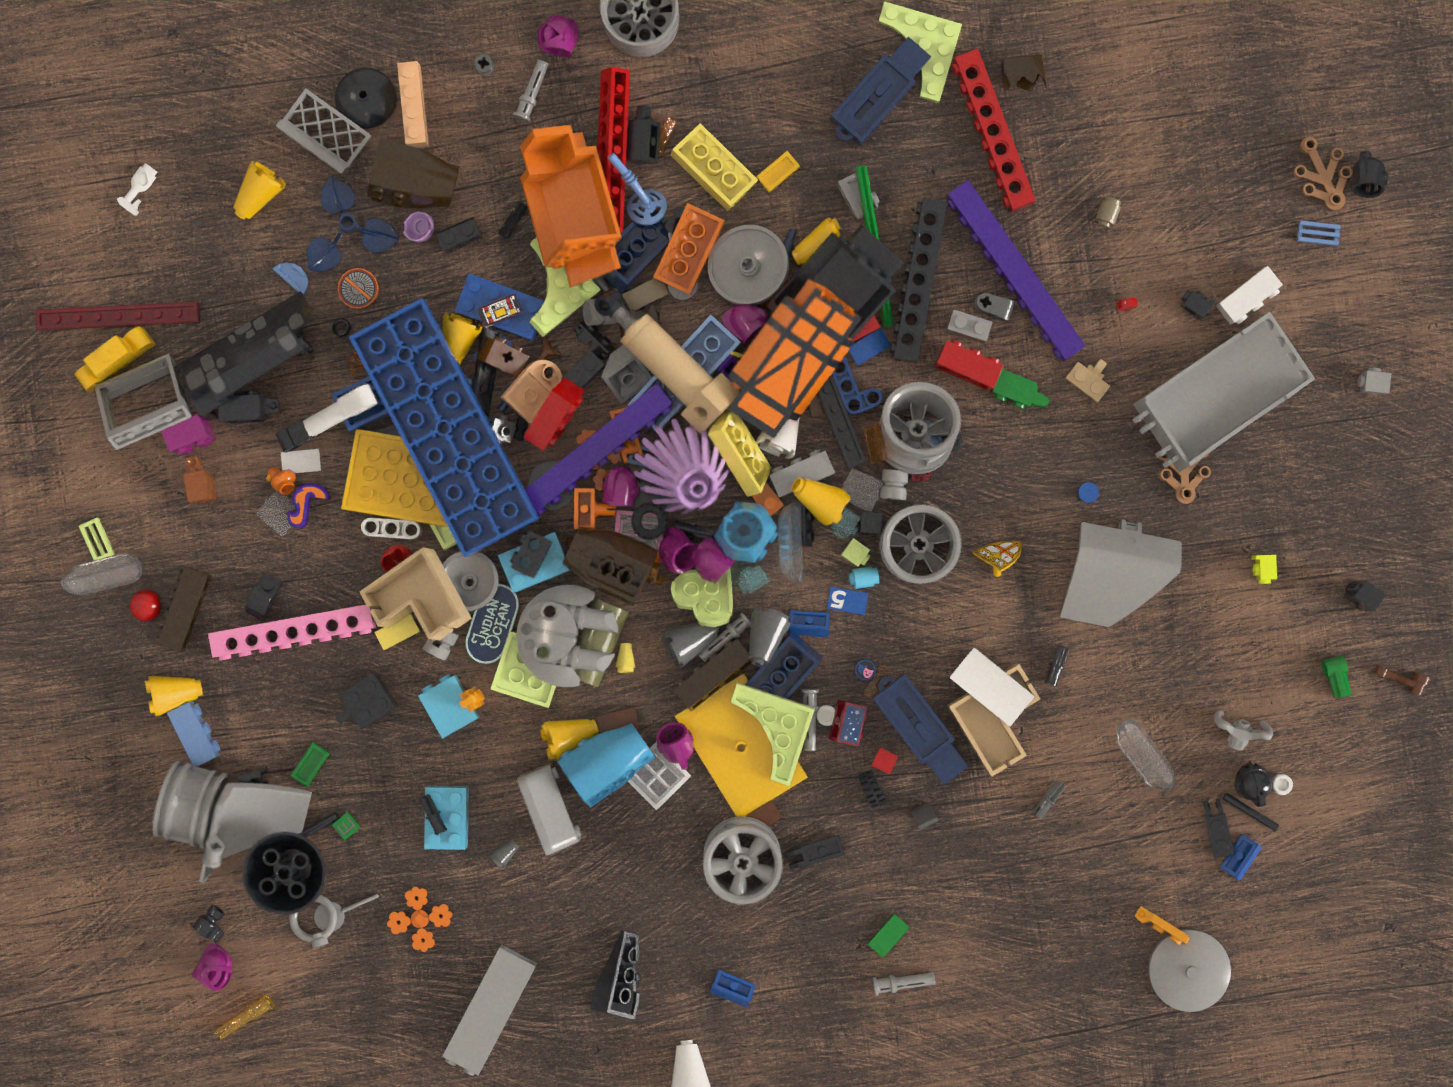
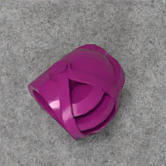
(558, 36)
(745, 322)
(620, 487)
(676, 551)
(711, 560)
(678, 748)
(214, 967)

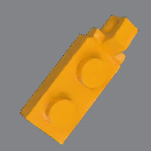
(472, 699)
(1161, 925)

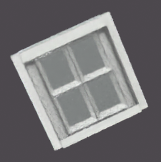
(659, 779)

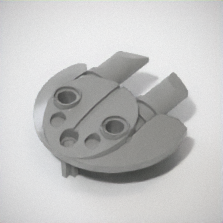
(560, 634)

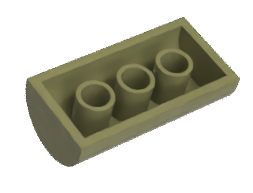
(600, 640)

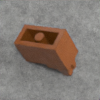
(197, 482)

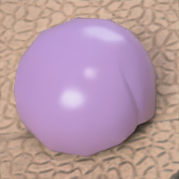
(419, 227)

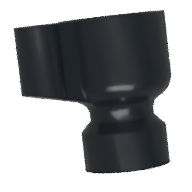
(207, 926)

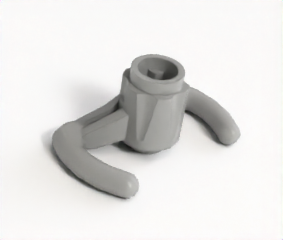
(1241, 731)

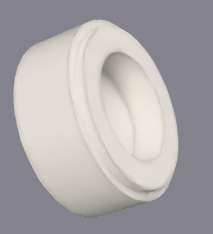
(825, 715)
(1282, 784)

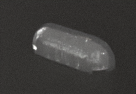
(791, 542)
(102, 574)
(1145, 756)

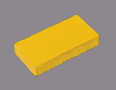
(778, 171)

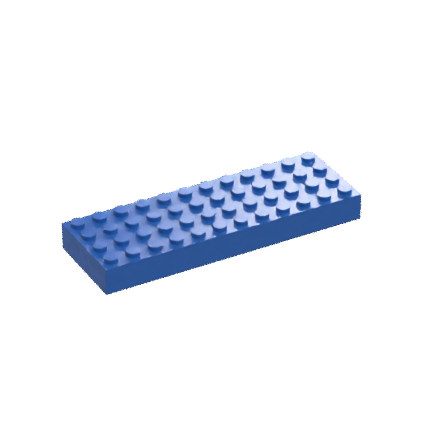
(444, 427)

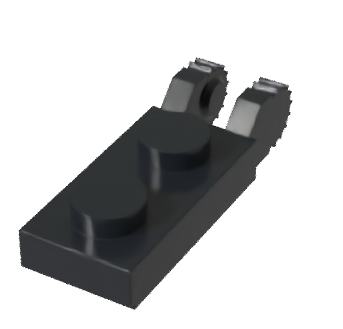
(1218, 831)
(817, 851)

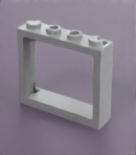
(149, 423)

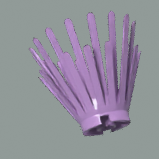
(684, 469)

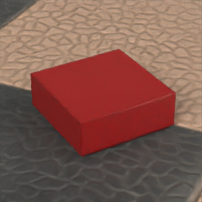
(884, 760)

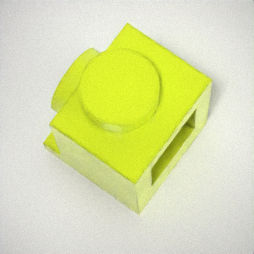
(1265, 568)

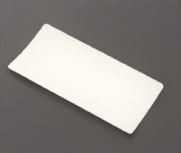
(992, 687)

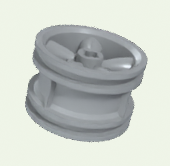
(919, 398)
(916, 517)
(188, 803)
(738, 891)

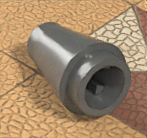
(504, 853)

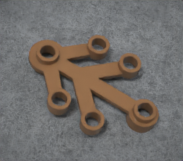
(1324, 175)
(1184, 480)

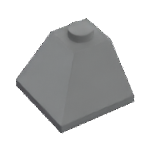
(625, 374)

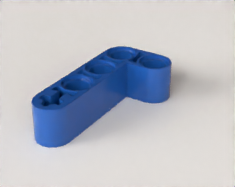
(854, 394)

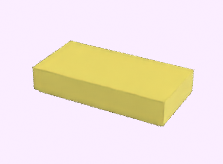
(398, 632)

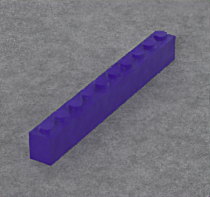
(1015, 271)
(598, 447)

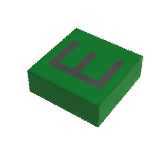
(346, 825)

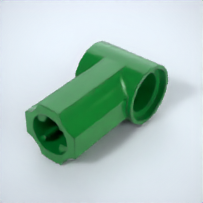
(1335, 670)

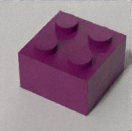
(188, 435)

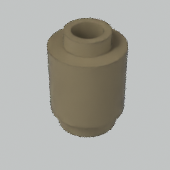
(1108, 212)

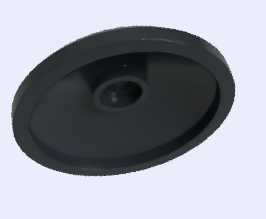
(377, 105)

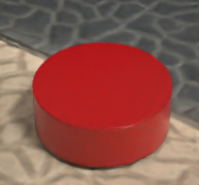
(1127, 304)

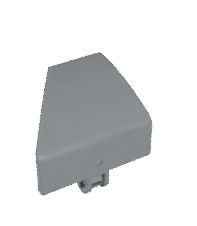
(1118, 572)
(250, 813)

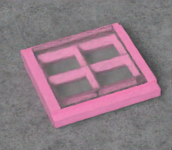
(648, 521)

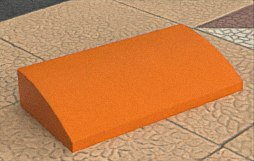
(689, 249)

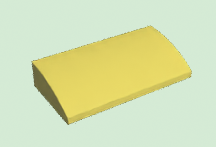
(713, 167)
(740, 452)

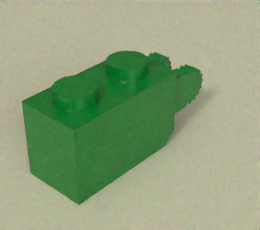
(1018, 390)

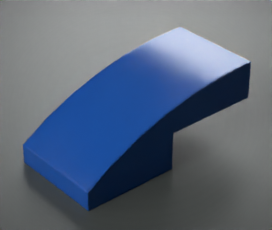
(869, 347)

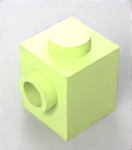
(856, 553)

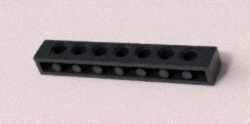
(937, 210)

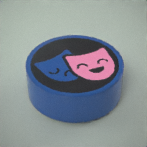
(865, 669)

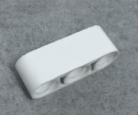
(382, 524)

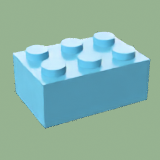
(550, 568)
(454, 808)

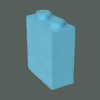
(444, 706)

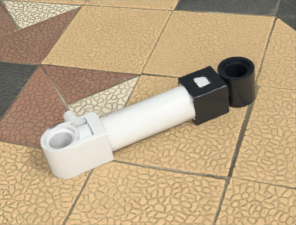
(311, 427)

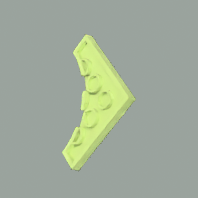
(933, 35)
(560, 298)
(784, 723)

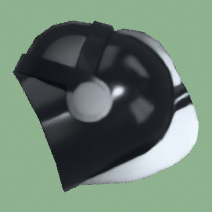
(1366, 171)
(1253, 783)

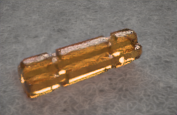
(665, 134)

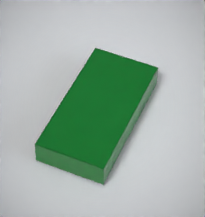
(310, 764)
(888, 935)

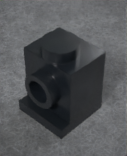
(1196, 304)

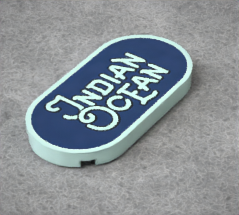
(492, 626)

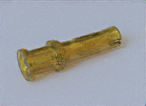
(252, 1011)

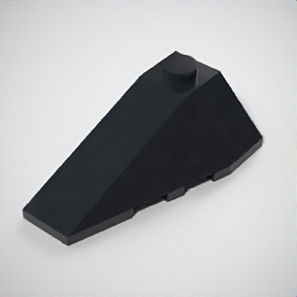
(616, 987)

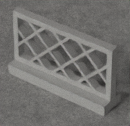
(315, 147)

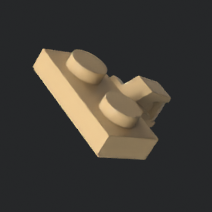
(1089, 379)

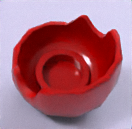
(394, 555)
(145, 605)

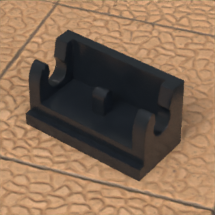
(252, 776)

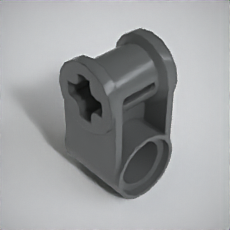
(998, 307)

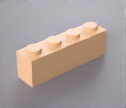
(413, 104)

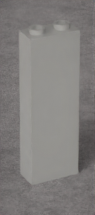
(489, 1010)

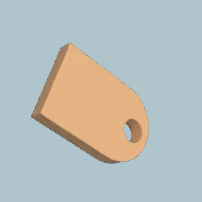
(531, 389)

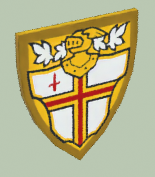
(1000, 555)

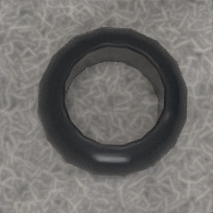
(347, 330)

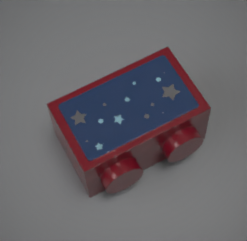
(848, 723)

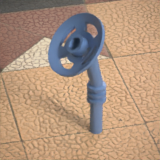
(644, 196)

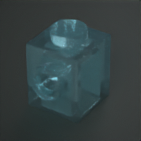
(847, 525)
(752, 579)

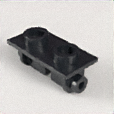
(601, 344)
(807, 533)

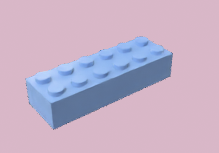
(709, 348)

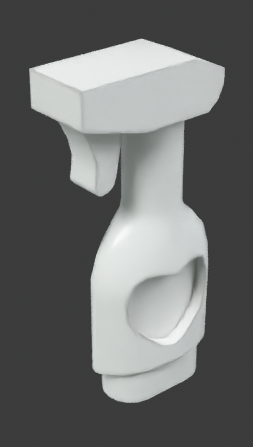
(140, 182)

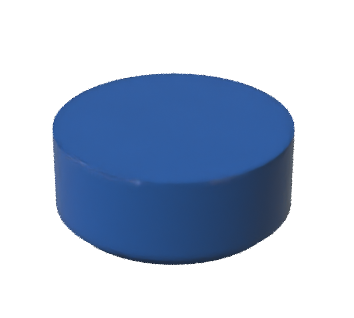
(1088, 492)

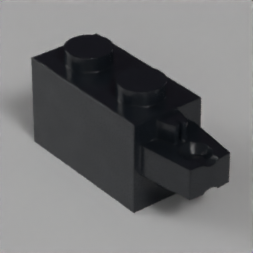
(643, 138)

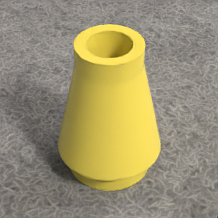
(625, 659)

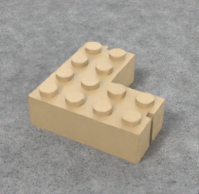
(421, 587)
(986, 732)

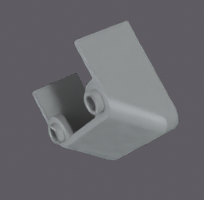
(548, 809)

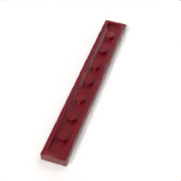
(117, 316)

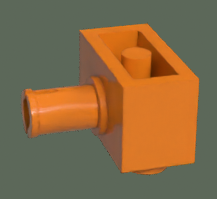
(587, 508)

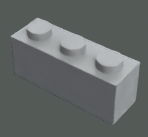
(813, 468)

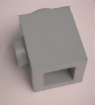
(1374, 381)

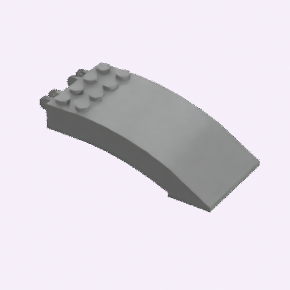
(1222, 392)

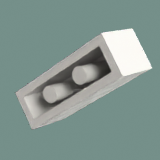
(1249, 296)

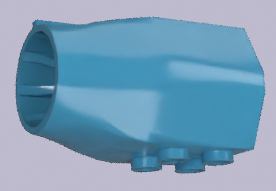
(746, 532)
(605, 762)

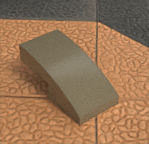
(644, 294)

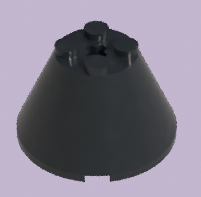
(271, 883)

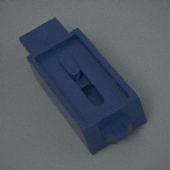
(879, 93)
(919, 726)

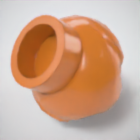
(282, 480)

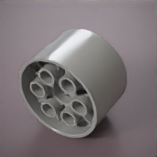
(640, 48)

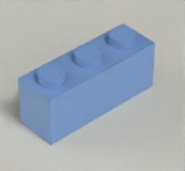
(194, 733)

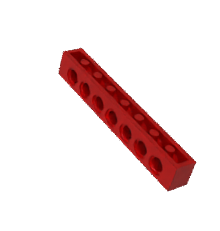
(973, 61)
(613, 132)

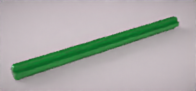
(870, 224)

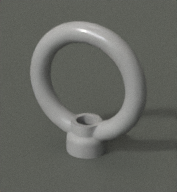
(320, 938)

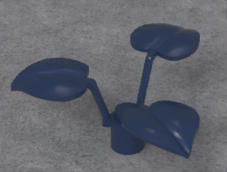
(377, 234)

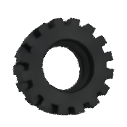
(662, 521)
(872, 788)

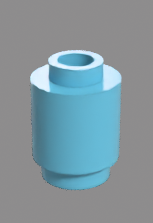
(863, 577)

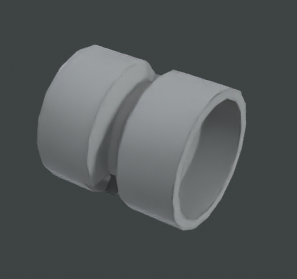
(592, 317)
(894, 484)
(442, 651)

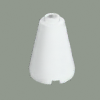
(784, 441)
(689, 1067)

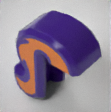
(301, 502)

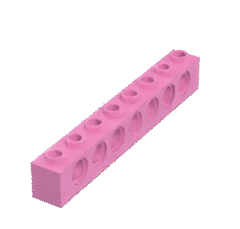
(220, 640)

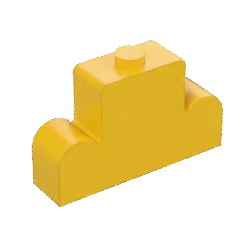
(113, 357)

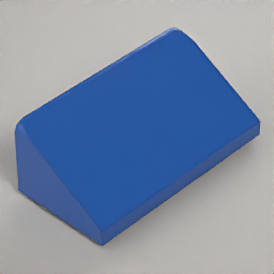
(809, 623)
(1244, 854)
(732, 988)

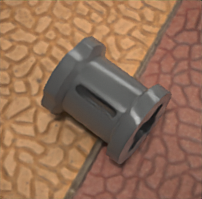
(488, 70)

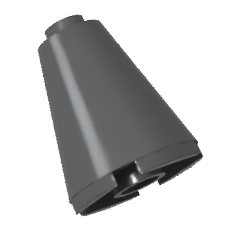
(766, 634)
(687, 641)

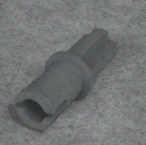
(1049, 799)

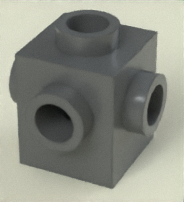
(502, 427)

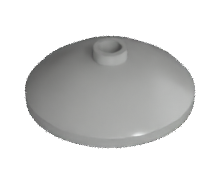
(475, 568)

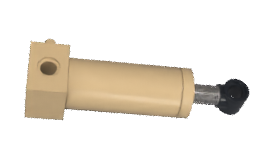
(671, 364)

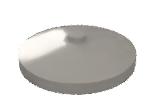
(748, 265)
(1189, 974)

